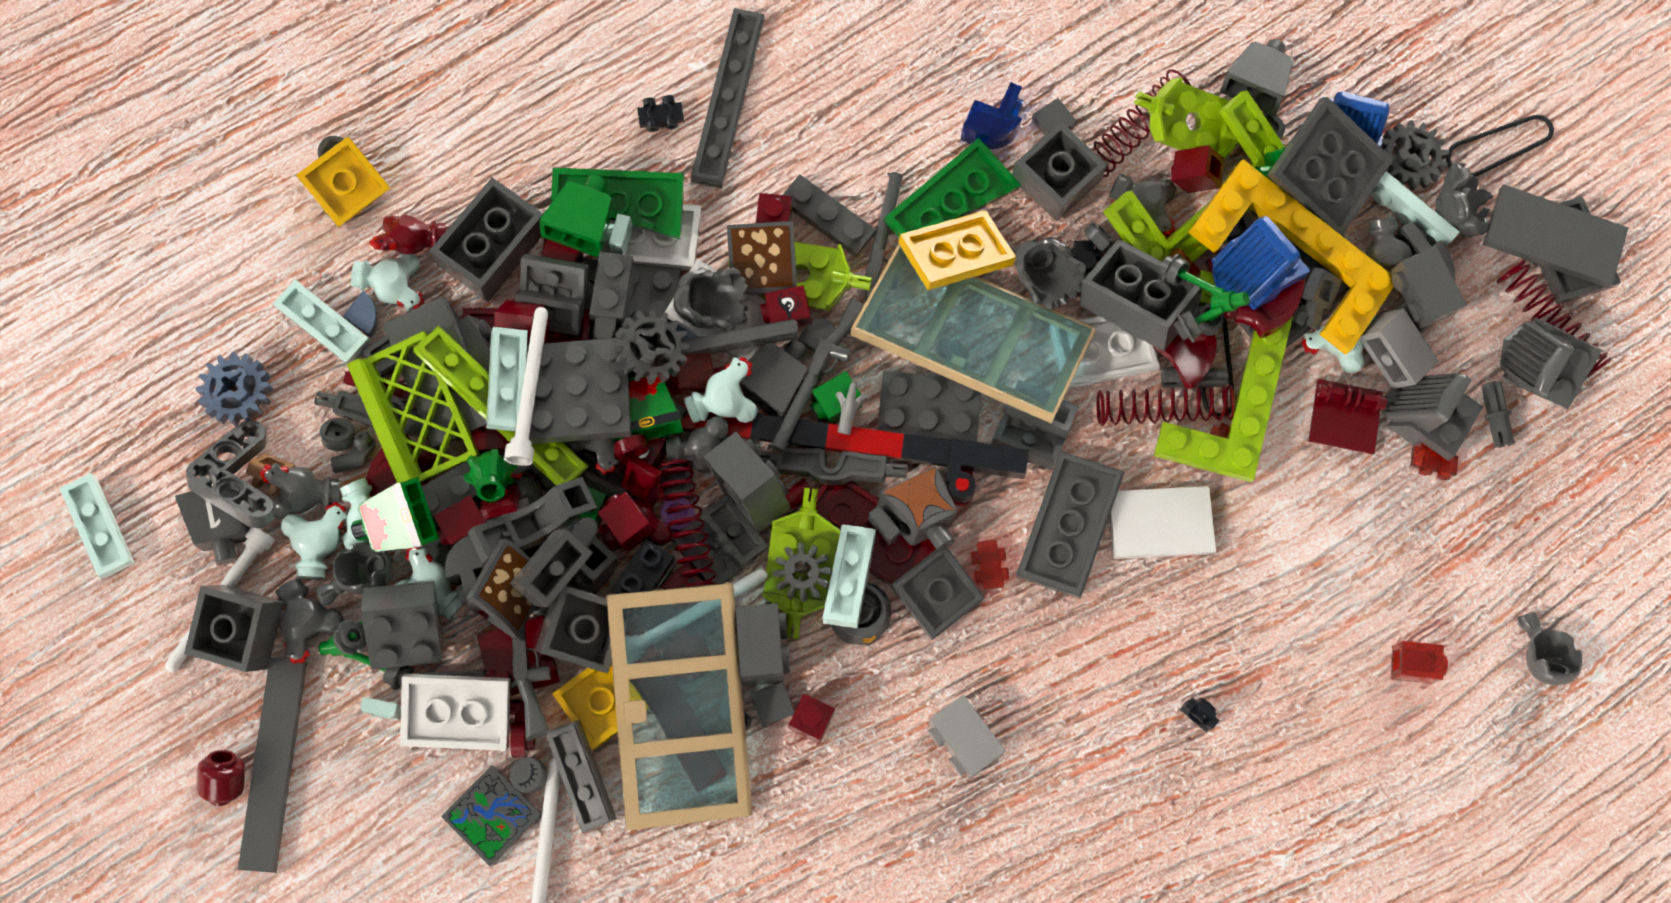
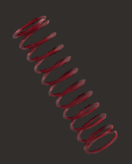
(1131, 123)
(1516, 269)
(1104, 417)
(669, 471)

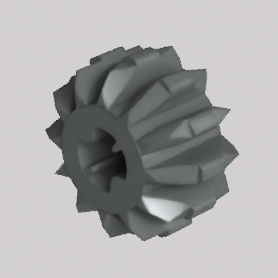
(790, 571)

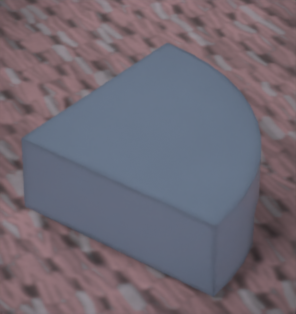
(363, 314)

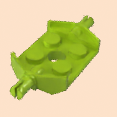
(1170, 112)
(828, 275)
(796, 528)

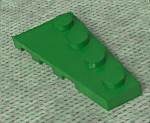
(957, 189)
(649, 198)

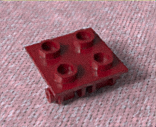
(1346, 416)
(498, 654)

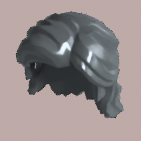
(1460, 201)
(1049, 271)
(712, 298)

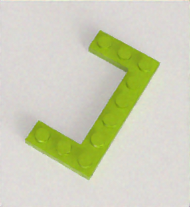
(1135, 223)
(1241, 451)

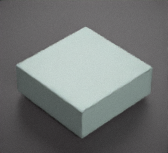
(381, 708)

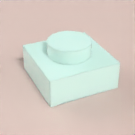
(619, 234)

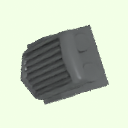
(1547, 361)
(1433, 412)

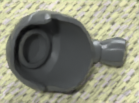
(356, 570)
(1550, 653)

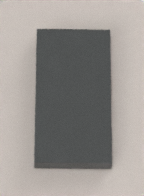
(1555, 236)
(427, 319)
(1070, 524)

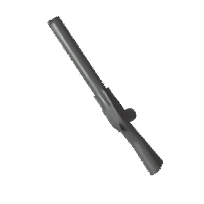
(883, 230)
(825, 351)
(524, 676)

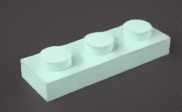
(1410, 208)
(321, 322)
(506, 377)
(97, 526)
(849, 576)

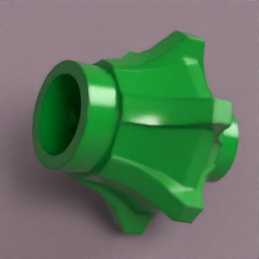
(489, 475)

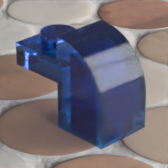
(994, 125)

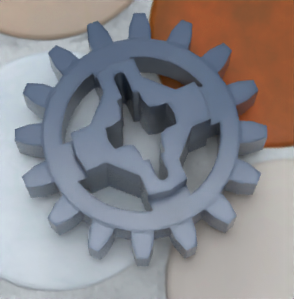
(223, 400)

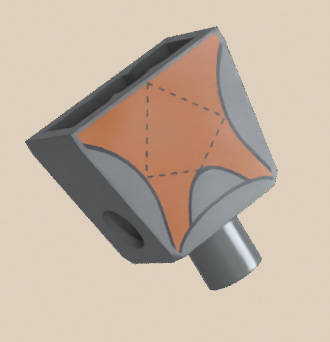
(921, 509)

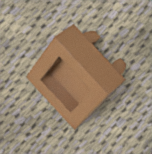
(257, 464)

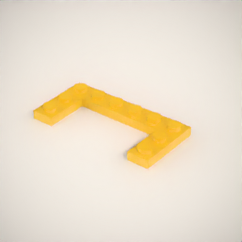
(1367, 279)

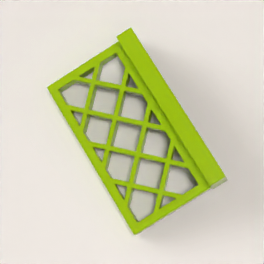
(391, 429)

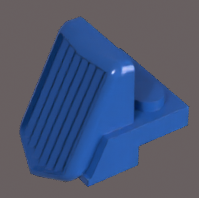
(1365, 112)
(1259, 263)

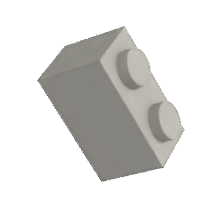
(1398, 348)
(964, 737)

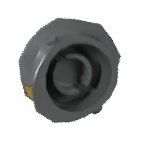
(873, 619)

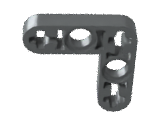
(222, 476)

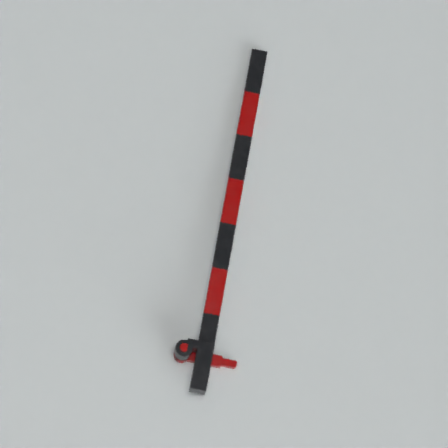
(958, 456)

